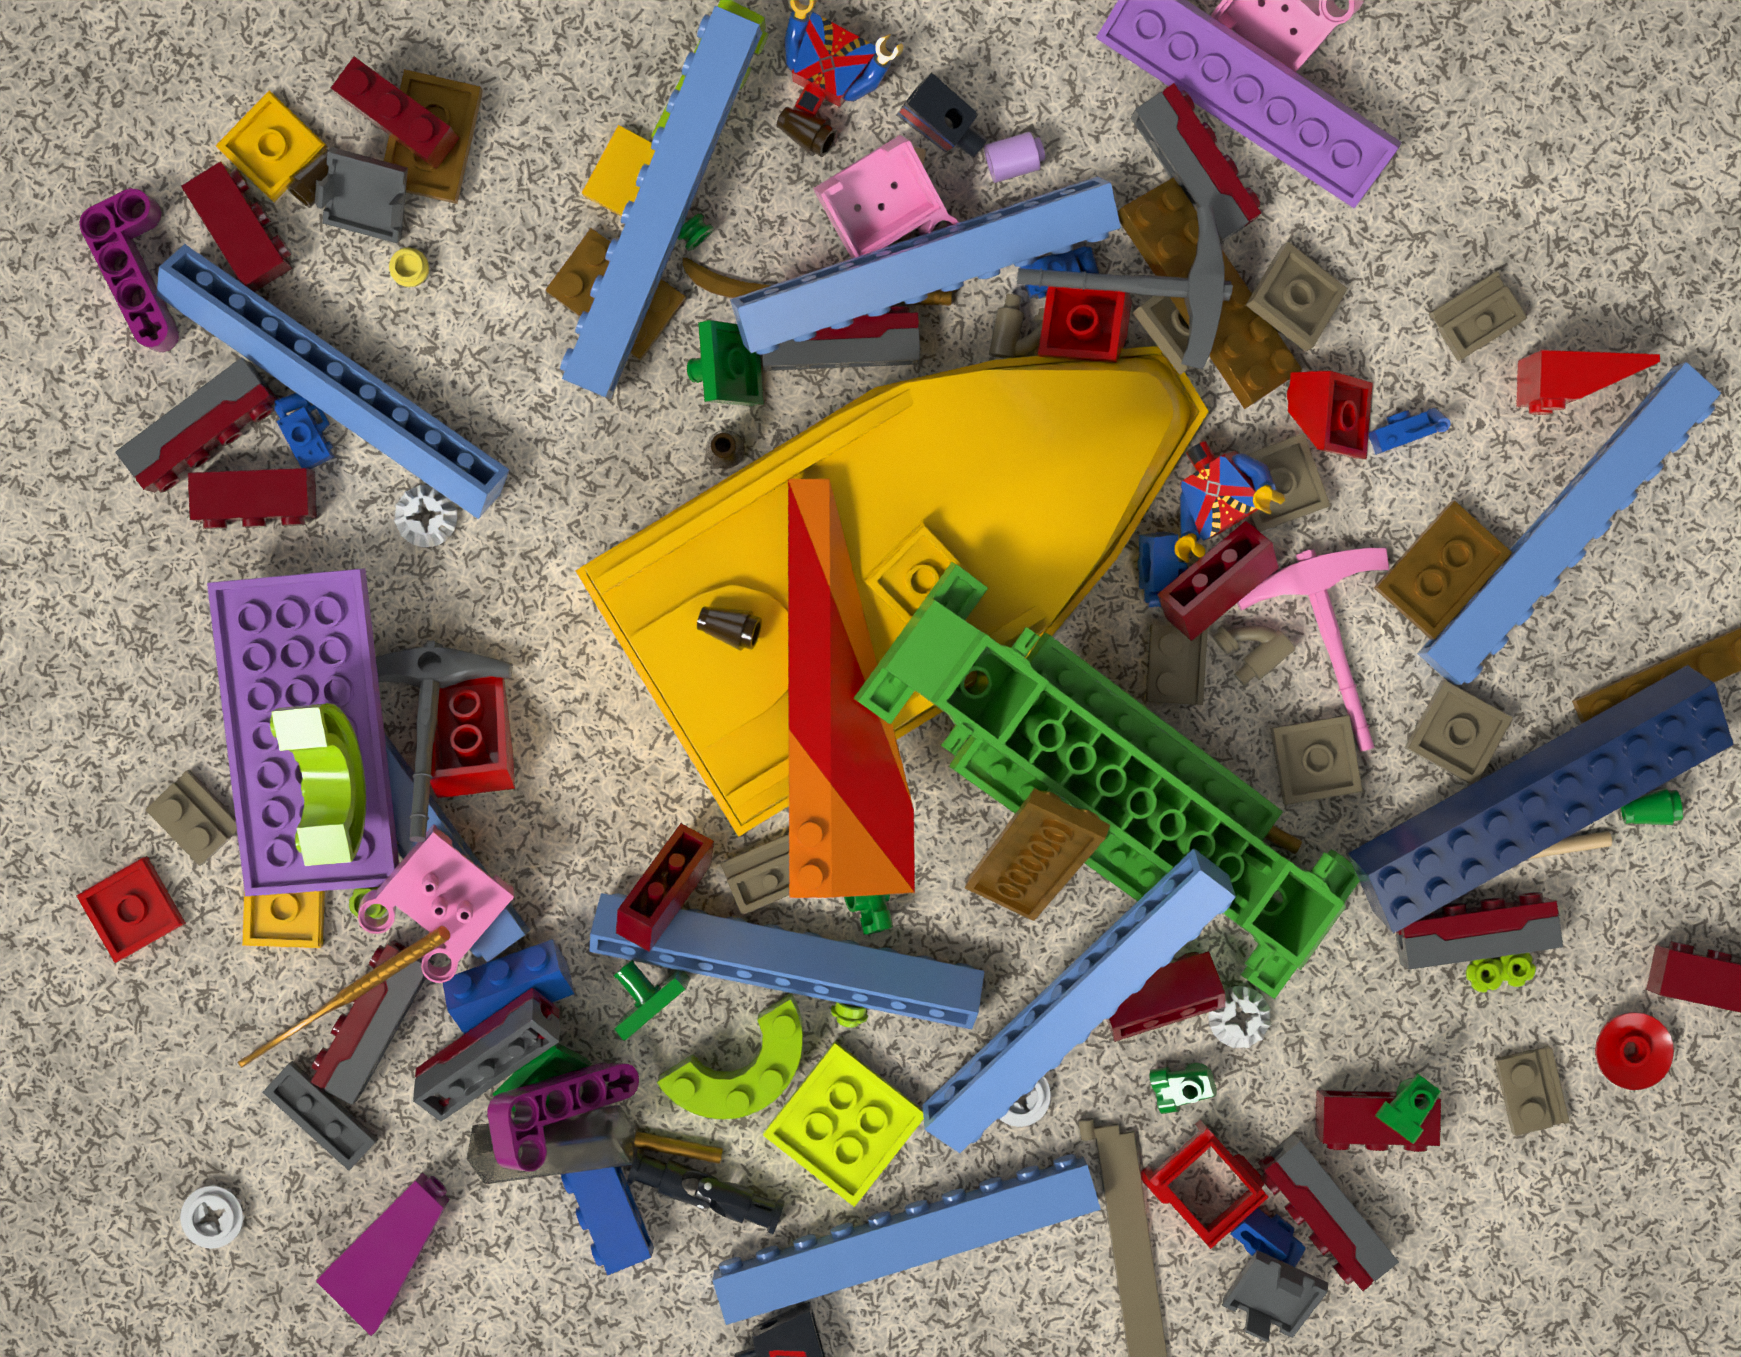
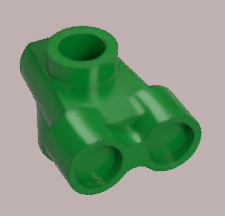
(873, 912)
(1176, 1087)
(1403, 1113)

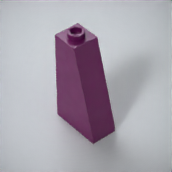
(379, 1260)

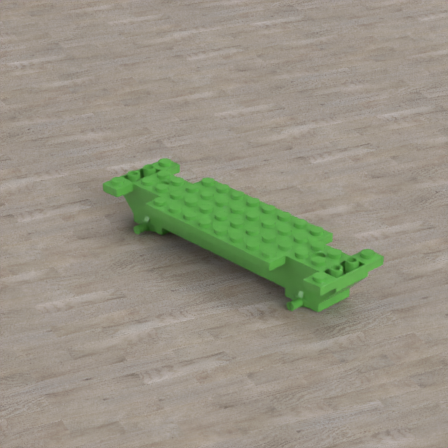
(1080, 736)

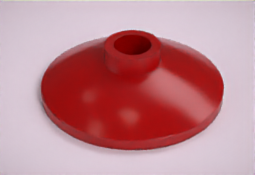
(1652, 1051)

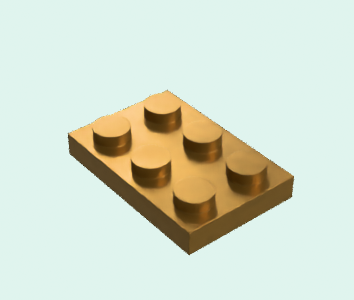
(458, 107)
(578, 274)
(1442, 570)

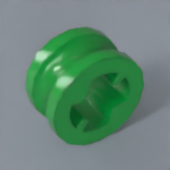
(695, 232)

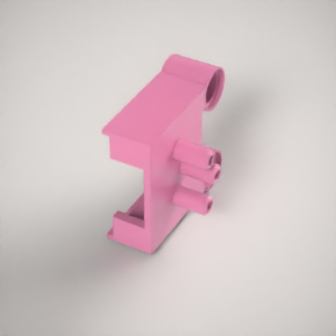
(1284, 27)
(882, 199)
(437, 890)

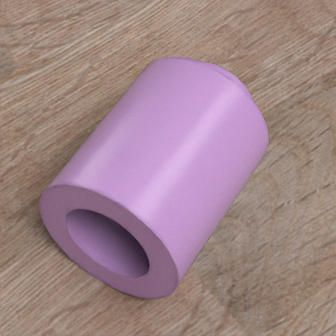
(1014, 156)

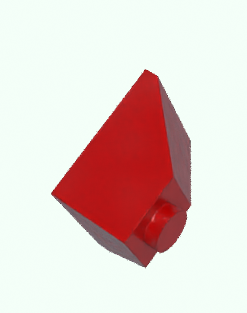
(1084, 324)
(1332, 410)

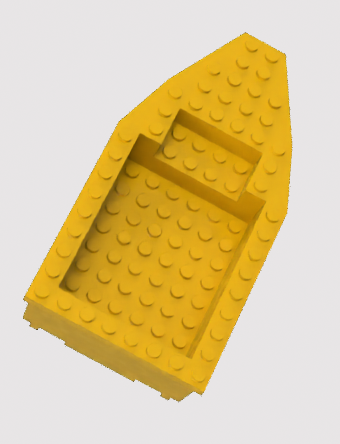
(1011, 463)

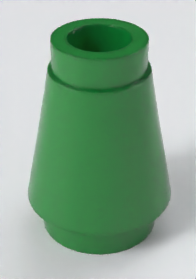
(1654, 808)

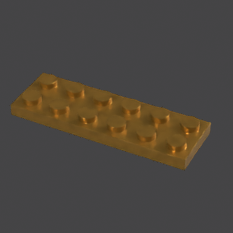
(1245, 345)
(1037, 854)

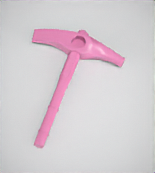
(1313, 577)

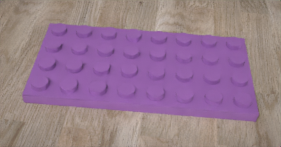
(290, 647)

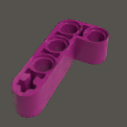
(135, 274)
(564, 1102)

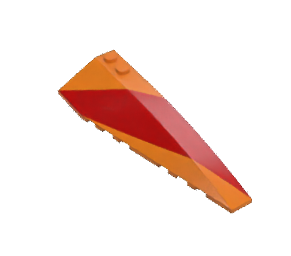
(845, 767)

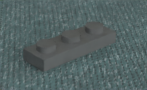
(320, 1115)

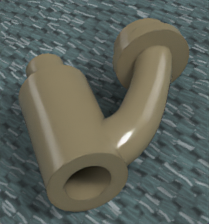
(1007, 330)
(1263, 658)

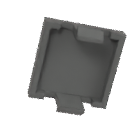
(363, 195)
(1274, 1295)

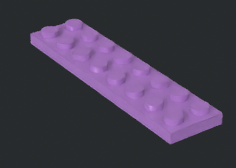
(1252, 93)

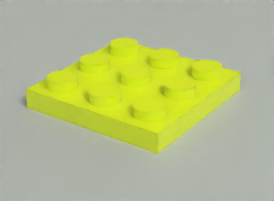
(844, 1124)

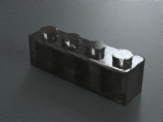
(574, 1144)

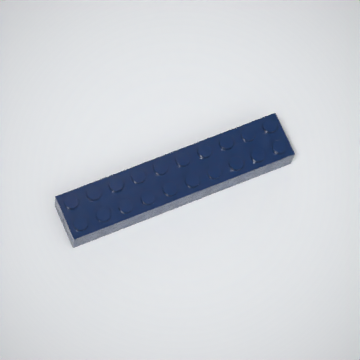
(1542, 798)

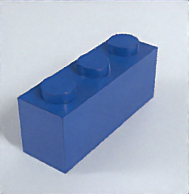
(493, 985)
(611, 1217)

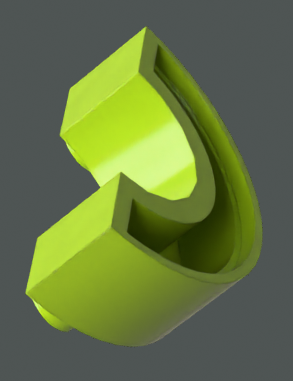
(331, 780)
(749, 1088)

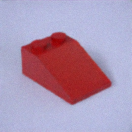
(1559, 377)
(472, 739)

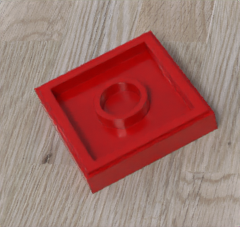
(131, 909)

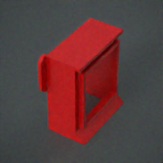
(1159, 1180)

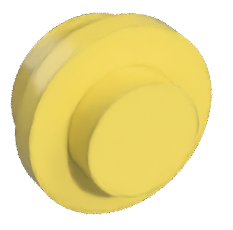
(409, 267)

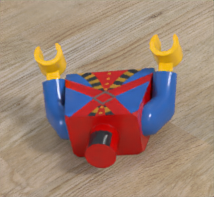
(832, 60)
(1220, 496)

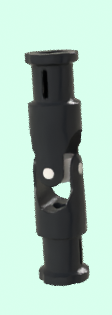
(724, 1198)

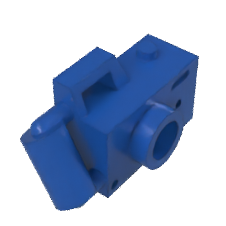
(1062, 262)
(1406, 429)
(302, 431)
(1157, 564)
(1269, 1236)

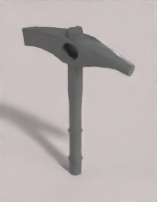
(1202, 289)
(431, 670)

